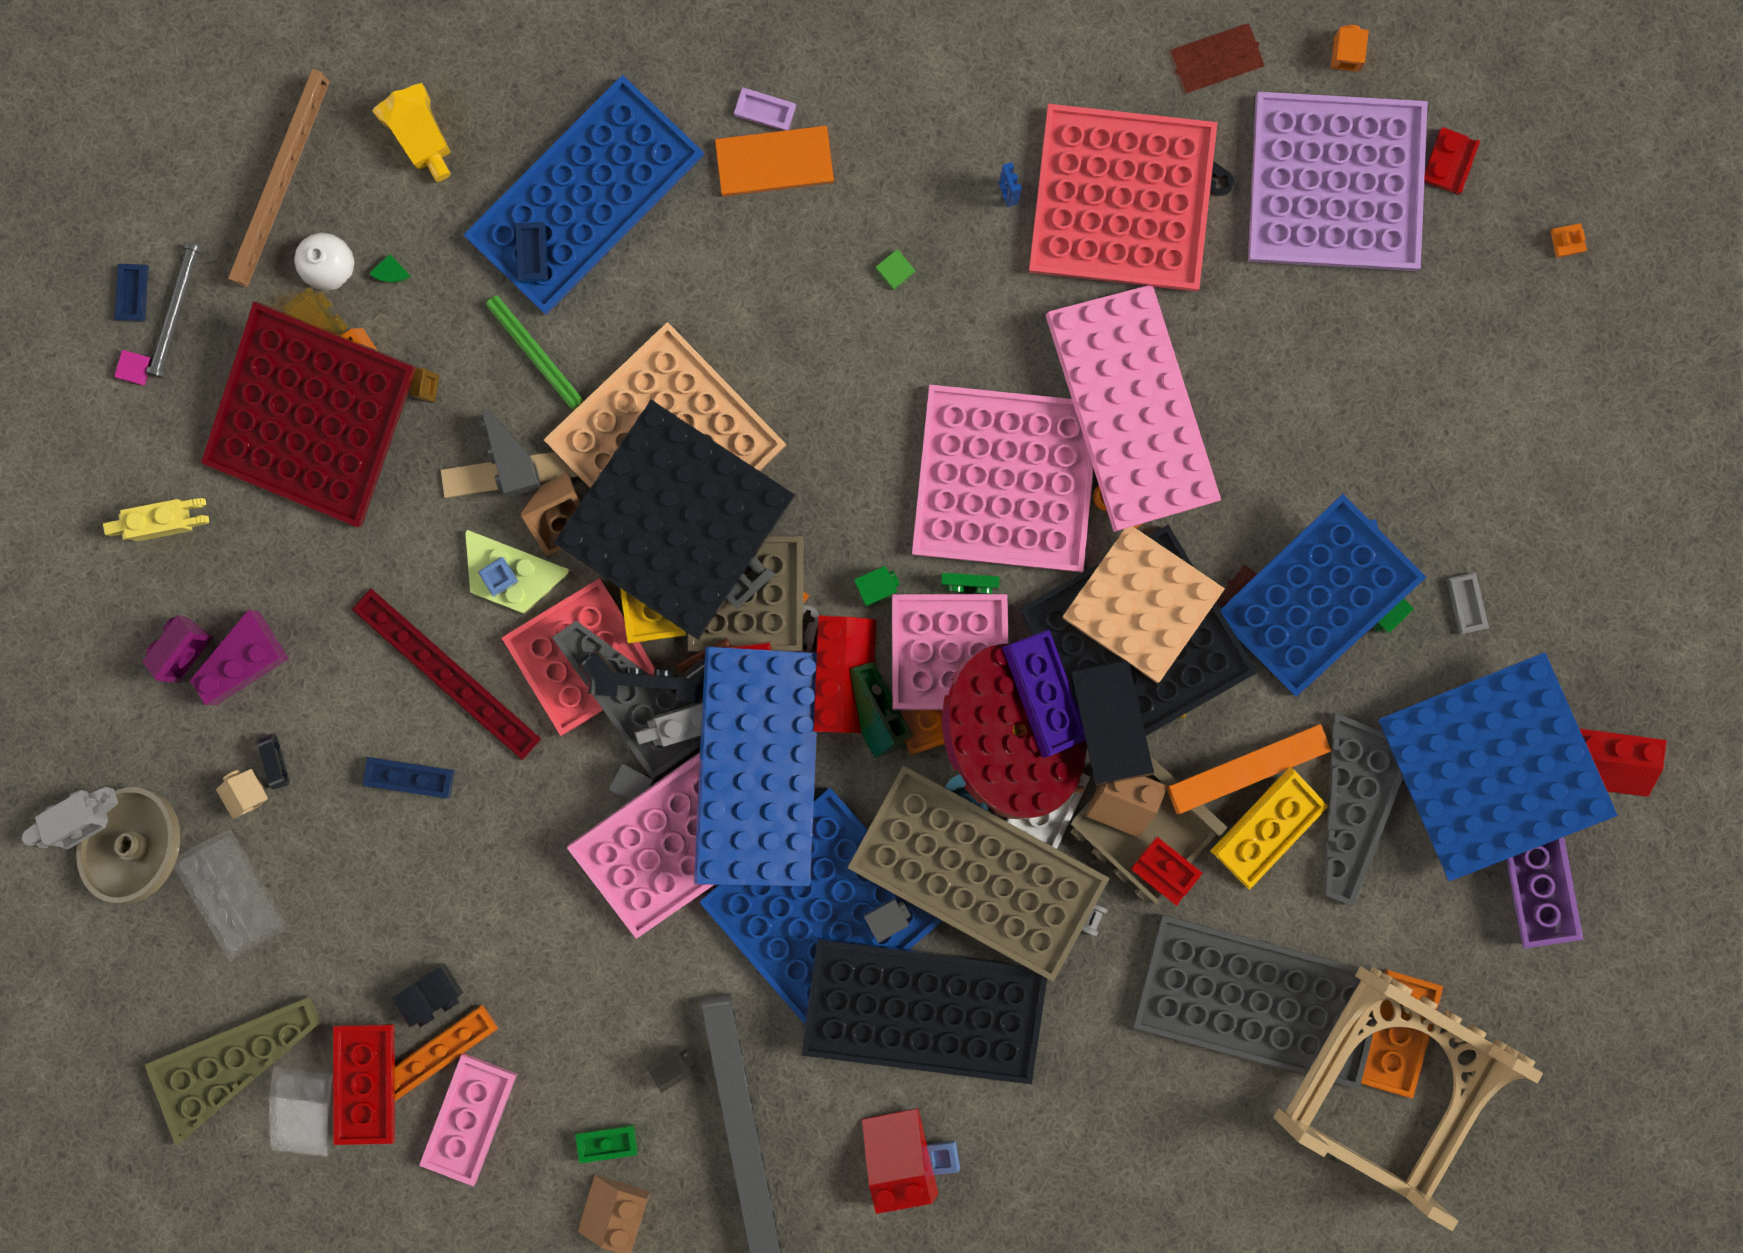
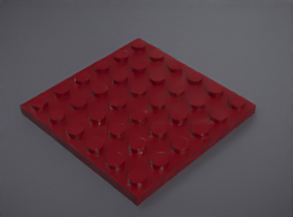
(308, 414)

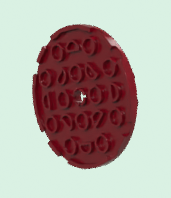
(991, 759)

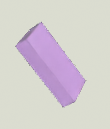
(764, 109)

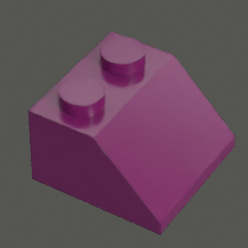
(176, 649)

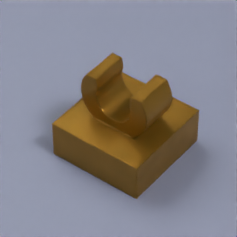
(424, 385)

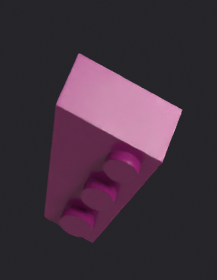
(239, 659)

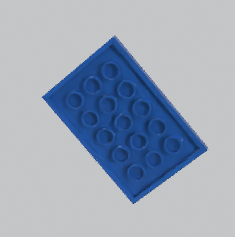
(1320, 595)

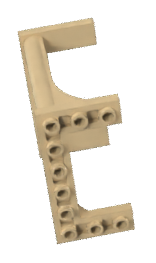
(1491, 1070)

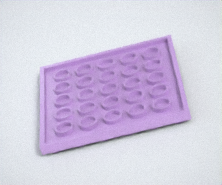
(1337, 181)

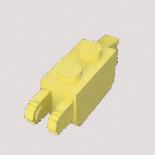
(156, 520)

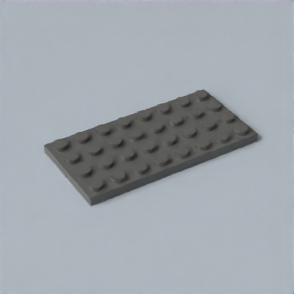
(1246, 997)

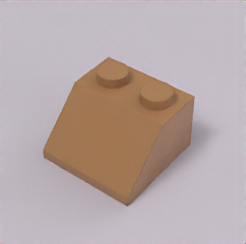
(1127, 804)
(613, 1214)

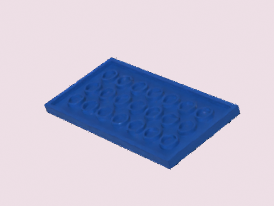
(588, 190)
(756, 768)

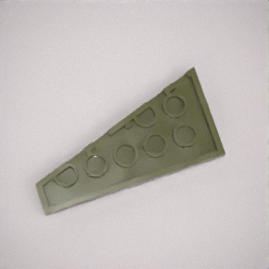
(212, 1072)

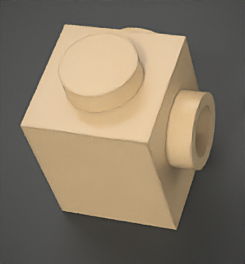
(241, 792)

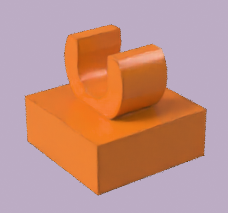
(1568, 240)

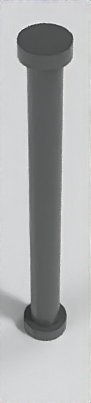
(174, 309)

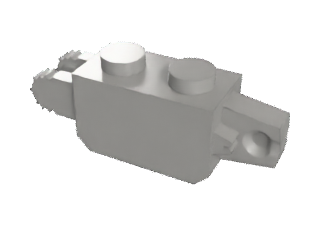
(673, 726)
(72, 819)

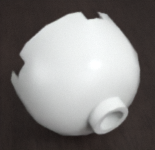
(324, 261)

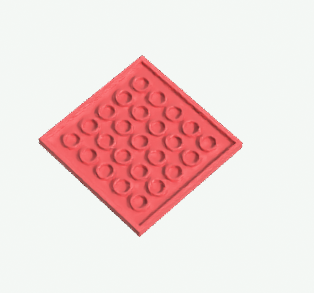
(1123, 197)

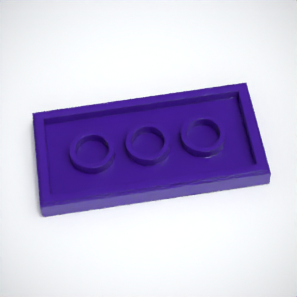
(1045, 693)

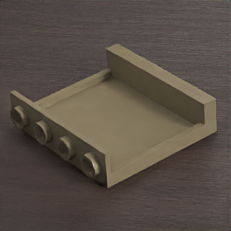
(1184, 832)

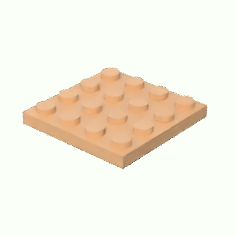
(1143, 603)

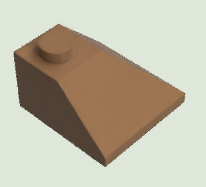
(550, 511)

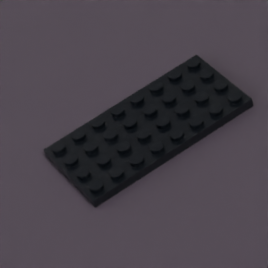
(923, 1011)

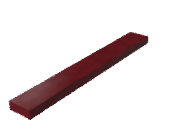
(446, 674)

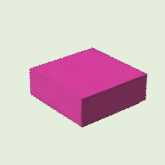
(133, 367)

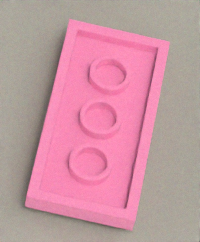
(468, 1119)

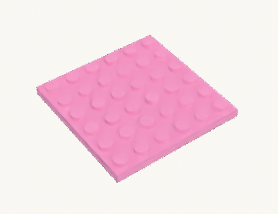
(1003, 480)

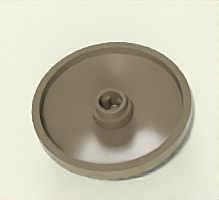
(134, 849)

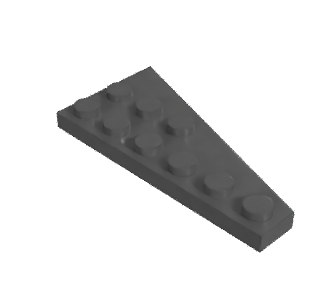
(633, 703)
(1359, 802)

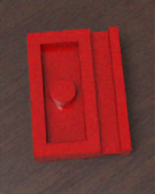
(1450, 160)
(1166, 870)

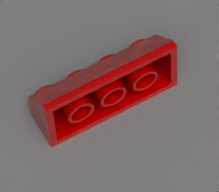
(840, 647)
(1626, 761)

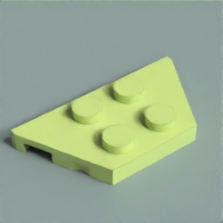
(534, 574)

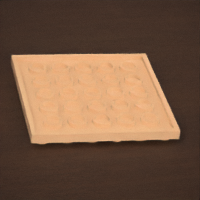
(678, 381)

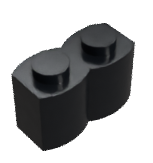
(428, 995)

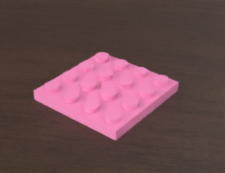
(935, 637)

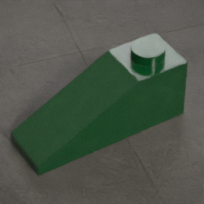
(880, 725)

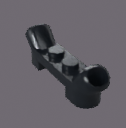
(605, 679)

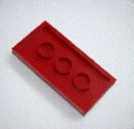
(363, 1084)

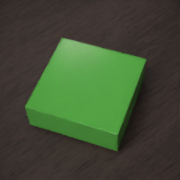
(895, 269)

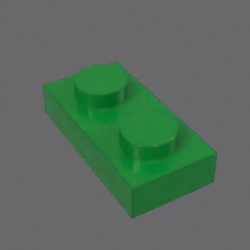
(982, 583)
(606, 1143)

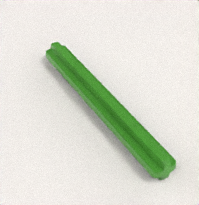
(534, 352)

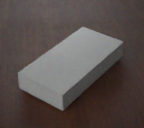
(1467, 603)

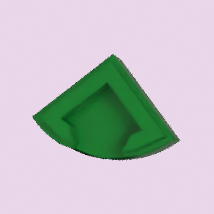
(390, 271)

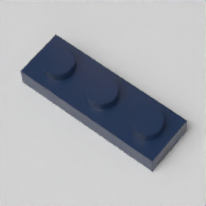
(408, 777)

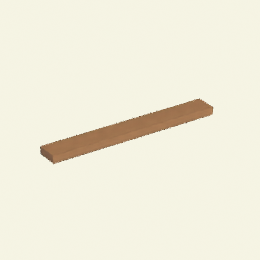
(279, 179)

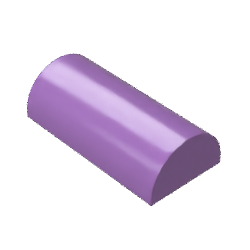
(1544, 895)

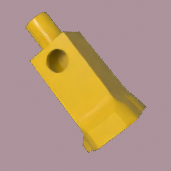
(413, 124)

